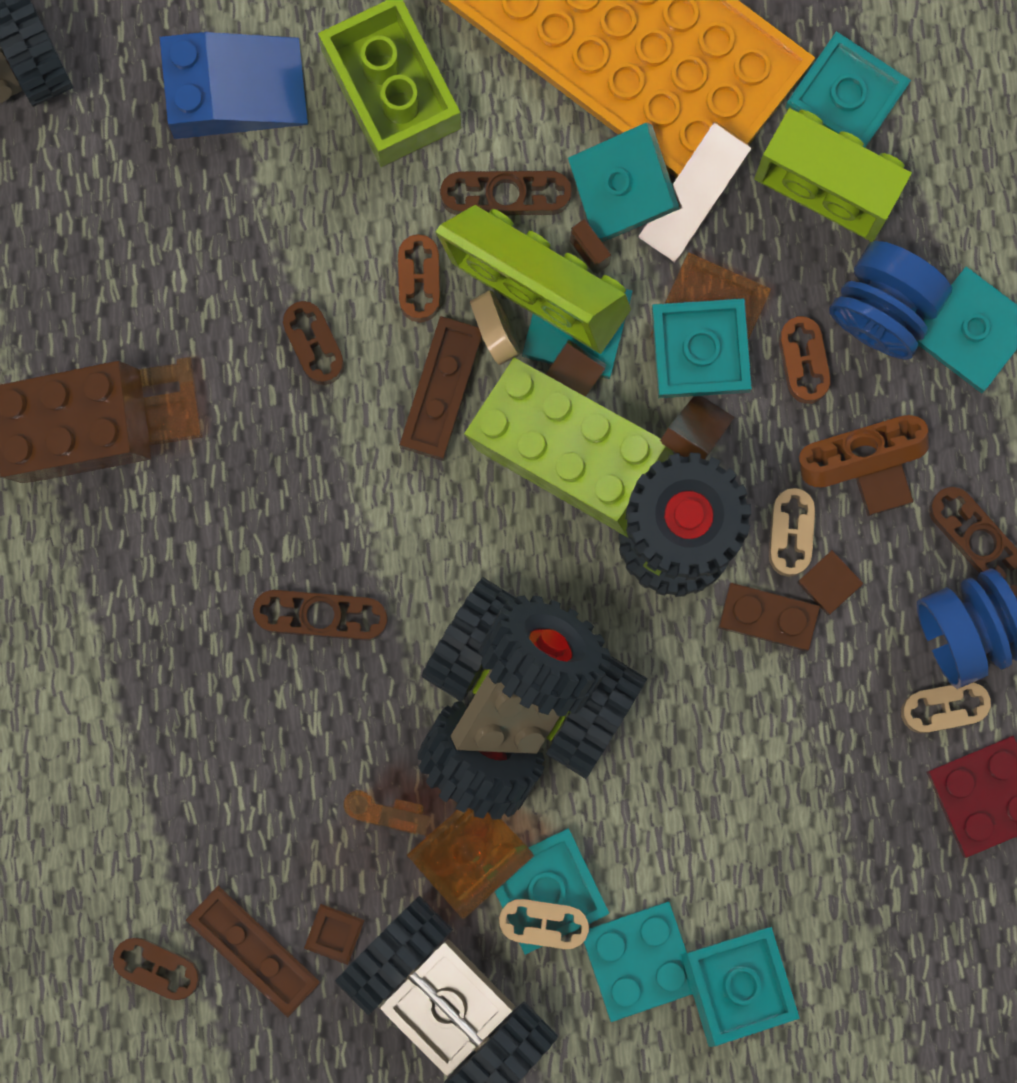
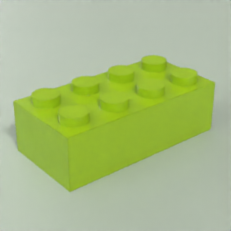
(564, 443)

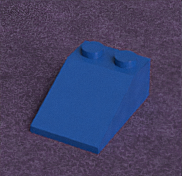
(232, 83)

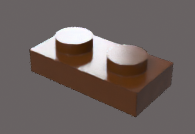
(769, 617)

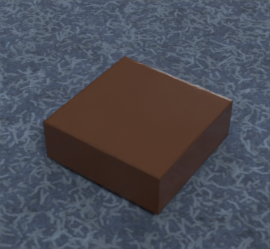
(589, 247)
(576, 368)
(884, 490)
(830, 582)
(334, 934)

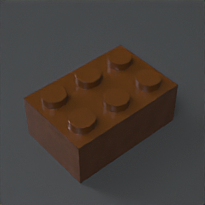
(72, 423)

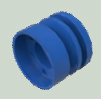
(891, 299)
(972, 628)

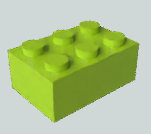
(390, 80)
(832, 173)

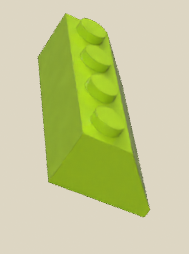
(535, 276)

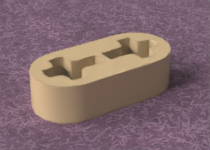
(495, 327)
(780, 531)
(948, 718)
(544, 936)

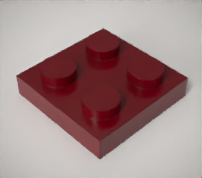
(980, 796)

